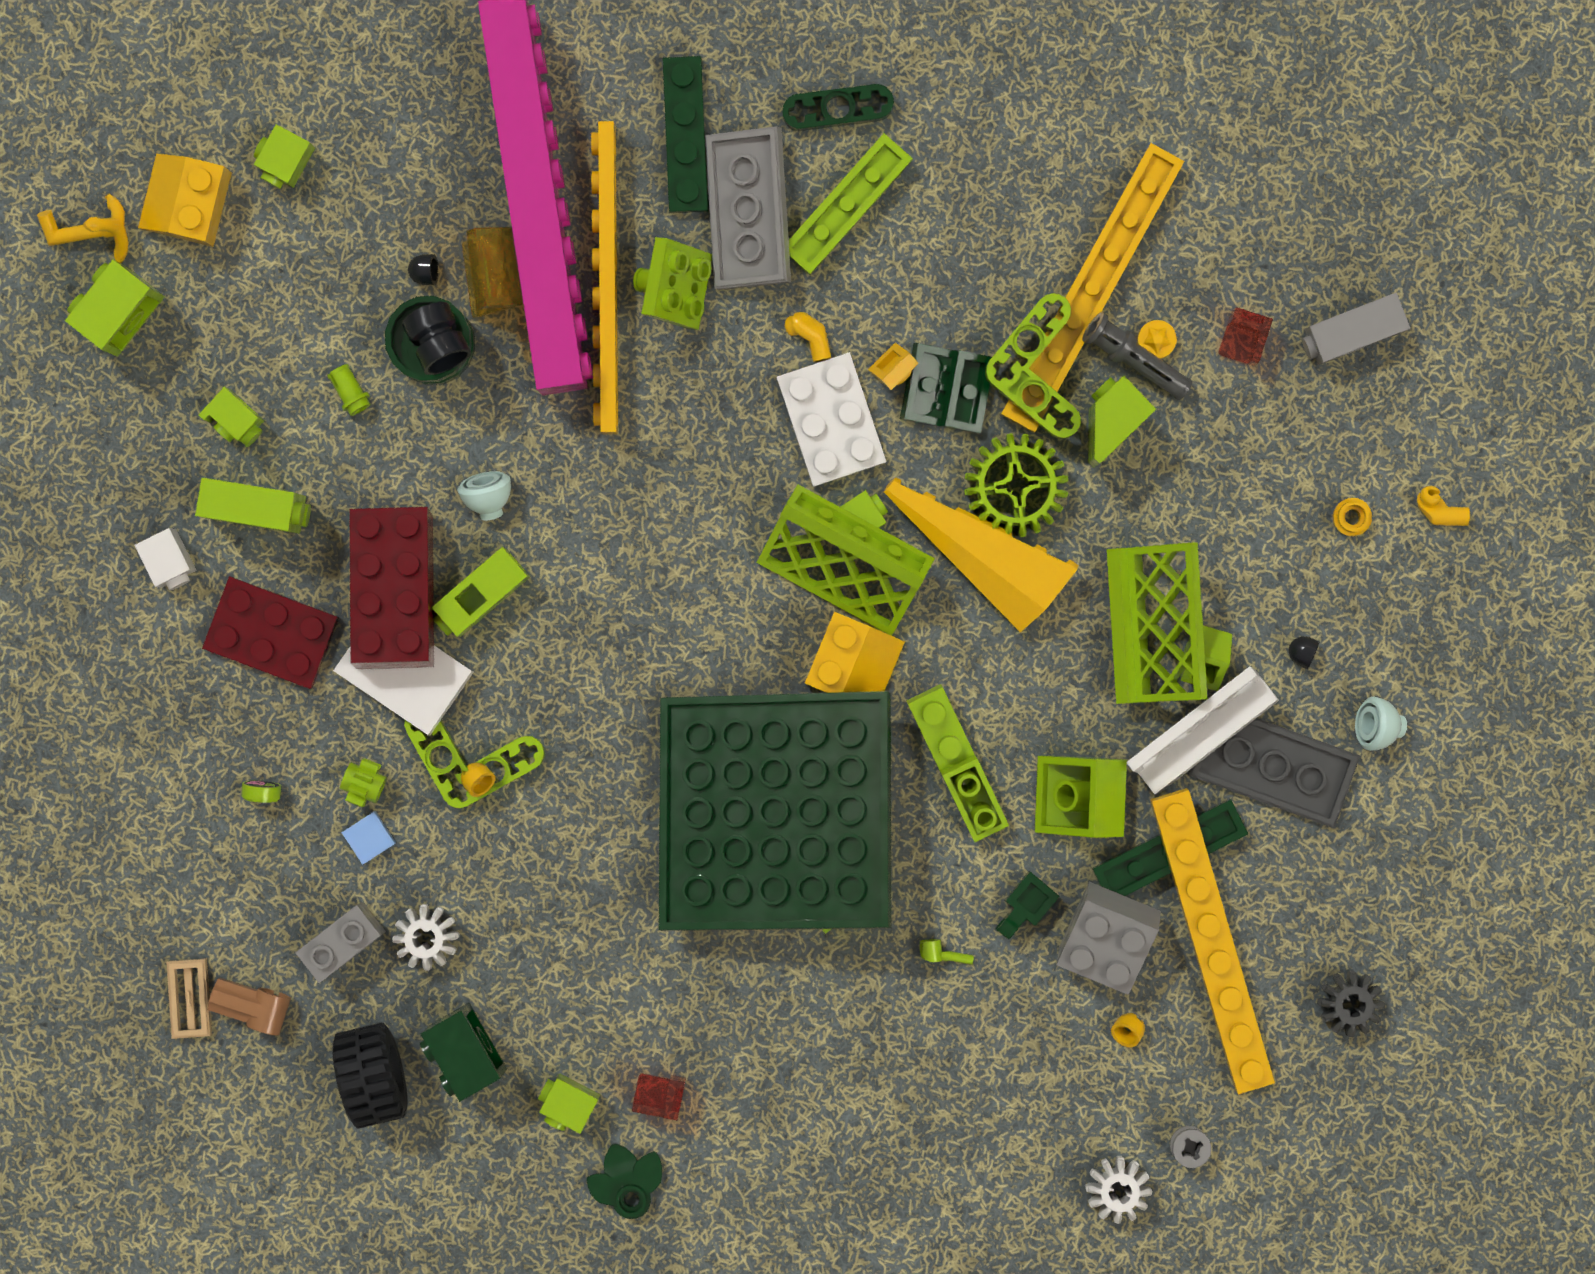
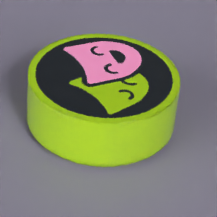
(261, 791)

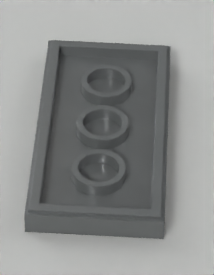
(1282, 770)

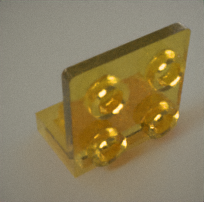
(491, 270)

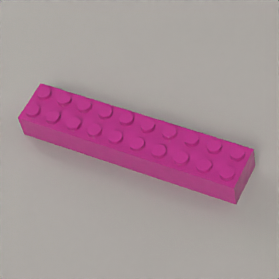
(533, 195)

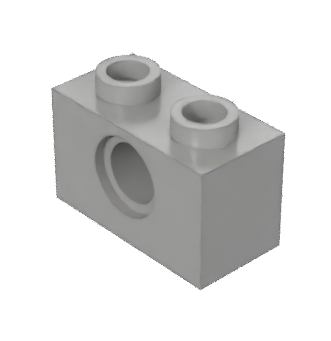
(340, 942)

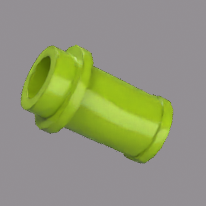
(349, 390)

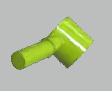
(932, 952)

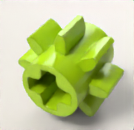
(363, 782)

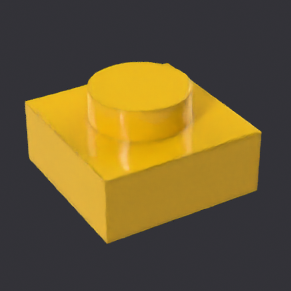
(893, 366)

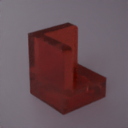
(1245, 336)
(659, 1096)

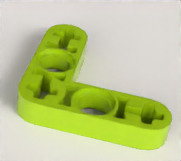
(1024, 377)
(446, 787)

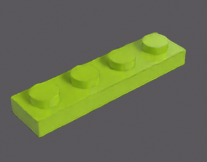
(847, 203)

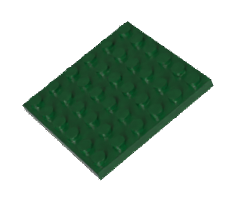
(775, 812)

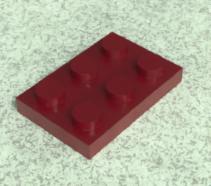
(270, 632)

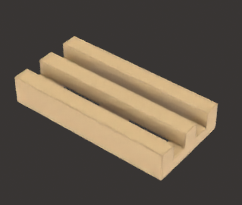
(187, 965)

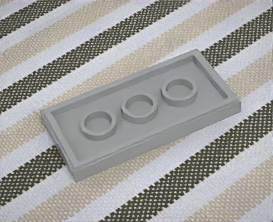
(748, 208)

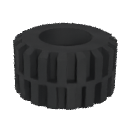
(370, 1075)

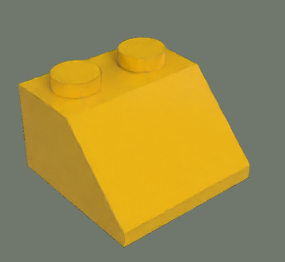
(185, 198)
(853, 658)

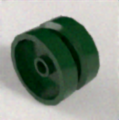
(404, 353)

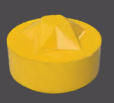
(1157, 338)

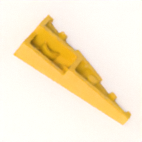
(1005, 570)

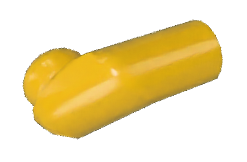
(811, 330)
(1437, 510)

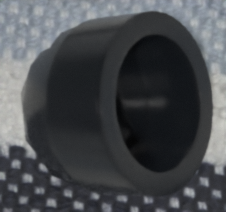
(424, 269)
(1303, 651)

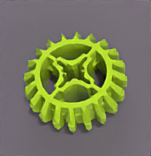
(1011, 452)

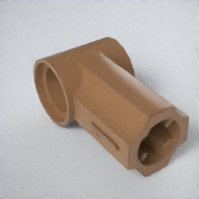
(256, 1007)

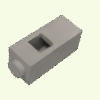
(1355, 329)

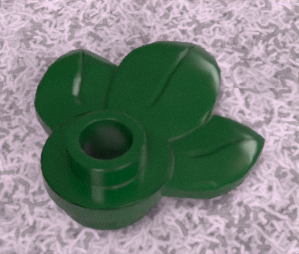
(625, 1175)

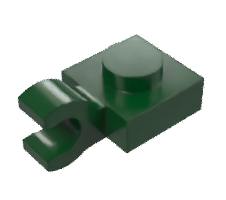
(1029, 902)

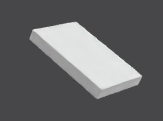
(413, 693)

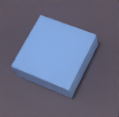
(368, 837)

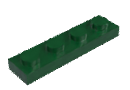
(685, 134)
(1149, 861)

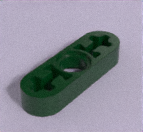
(868, 114)

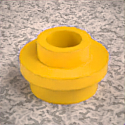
(1364, 513)

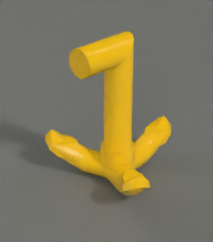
(92, 228)

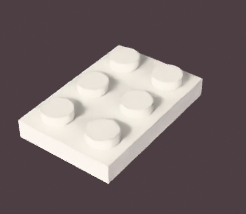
(831, 419)

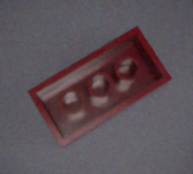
(391, 588)

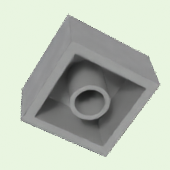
(1108, 938)

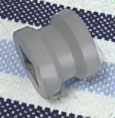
(1186, 1140)

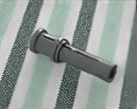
(1120, 350)

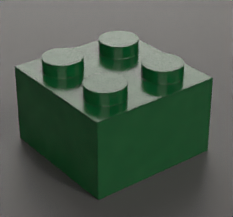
(462, 1053)

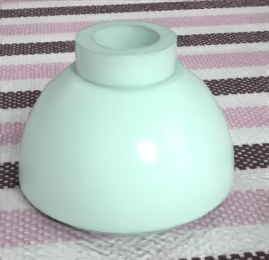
(486, 493)
(1378, 724)

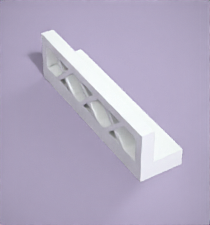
(1203, 730)

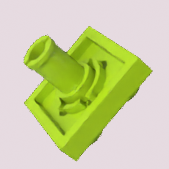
(674, 283)

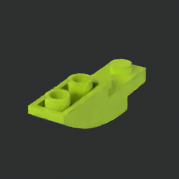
(957, 763)

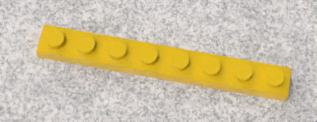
(605, 261)
(1100, 274)
(1212, 941)

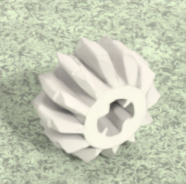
(426, 924)
(1125, 1177)

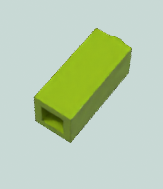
(479, 593)

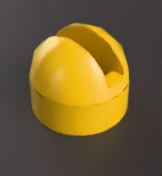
(477, 779)
(1122, 1036)

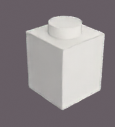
(166, 559)

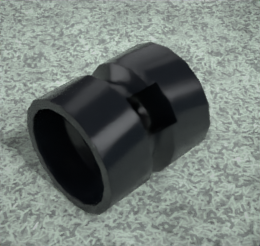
(435, 334)

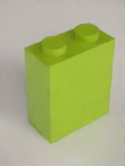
(252, 506)

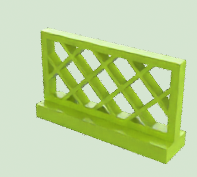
(856, 541)
(1132, 624)

